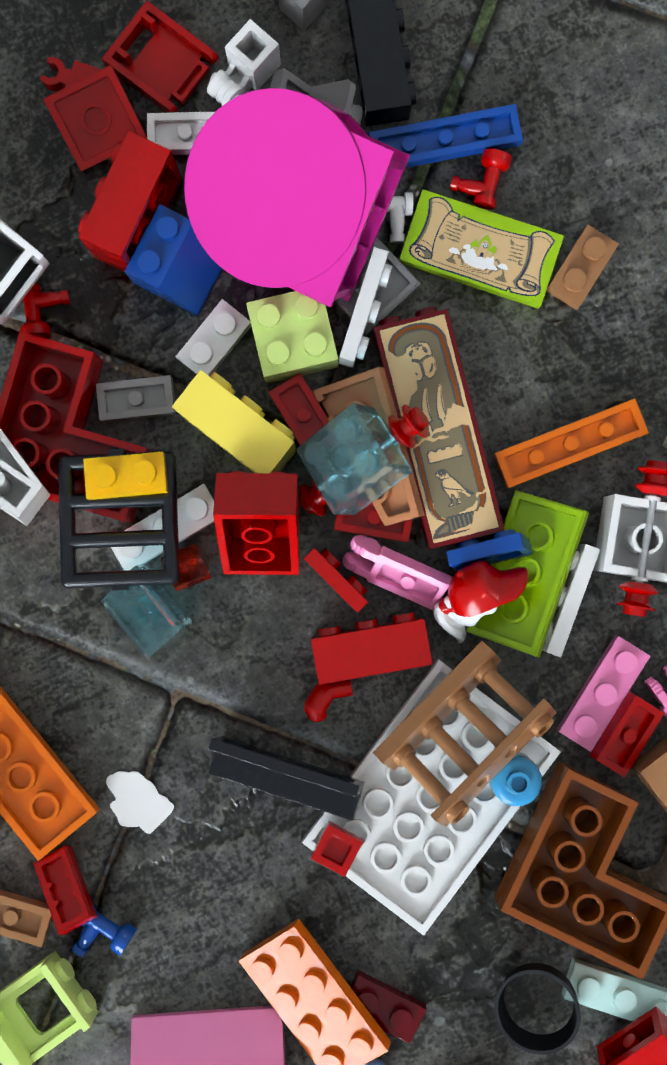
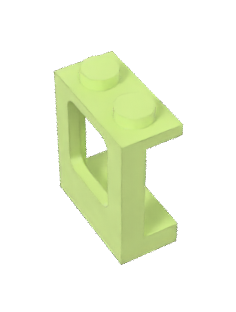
(19, 1038)

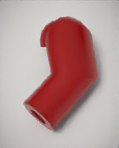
(322, 696)

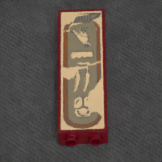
(450, 462)

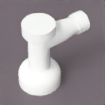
(399, 208)

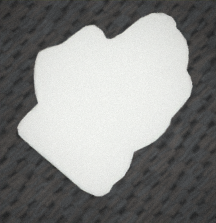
(137, 801)

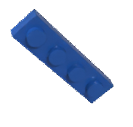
(455, 135)

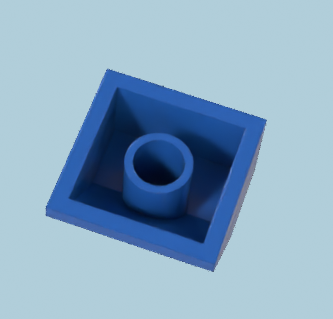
(173, 262)

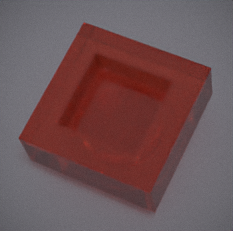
(192, 568)

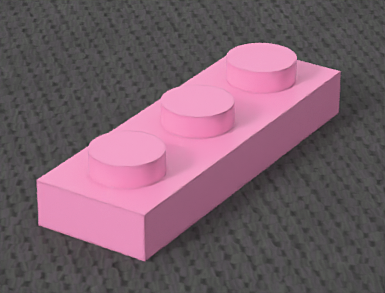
(603, 692)

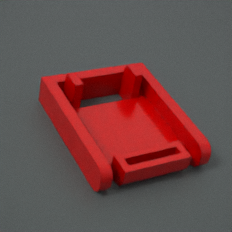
(167, 65)

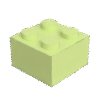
(292, 336)

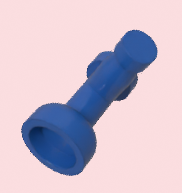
(118, 935)

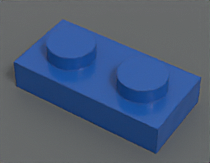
(503, 547)

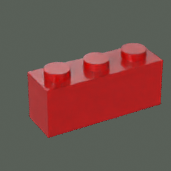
(371, 648)

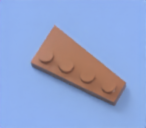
(373, 390)

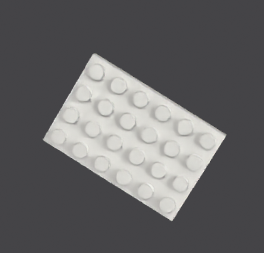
(406, 854)

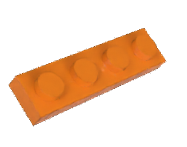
(570, 443)

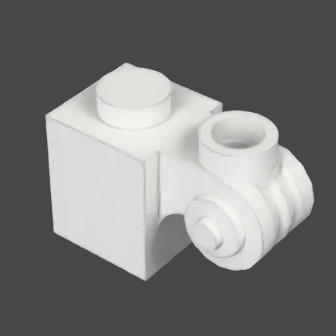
(251, 62)

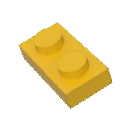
(125, 475)

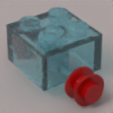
(357, 458)

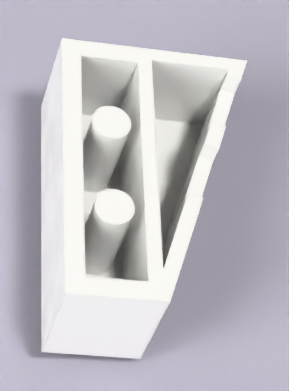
(20, 488)

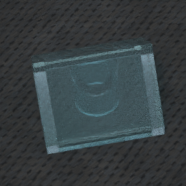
(147, 615)

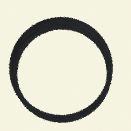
(529, 1041)

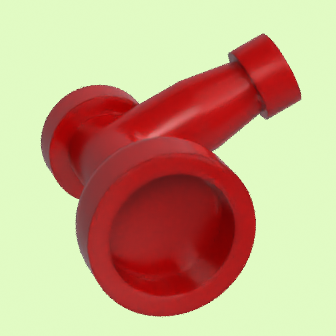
(495, 162)
(33, 302)

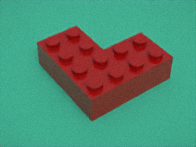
(47, 410)

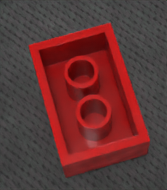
(128, 198)
(257, 523)

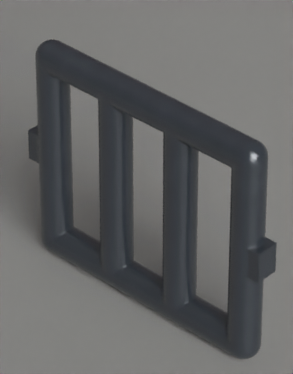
(71, 540)

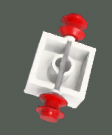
(635, 538)

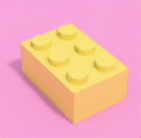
(235, 424)

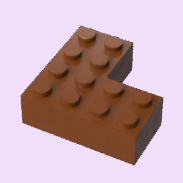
(564, 880)

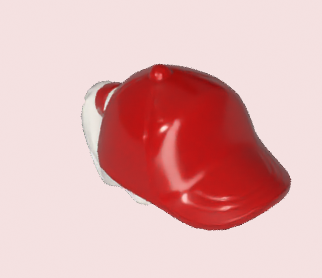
(476, 593)

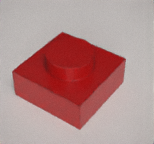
(336, 848)

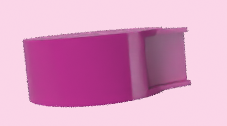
(290, 192)

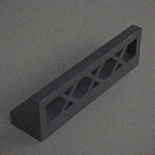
(285, 777)

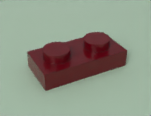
(391, 1008)

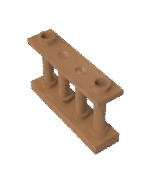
(427, 723)

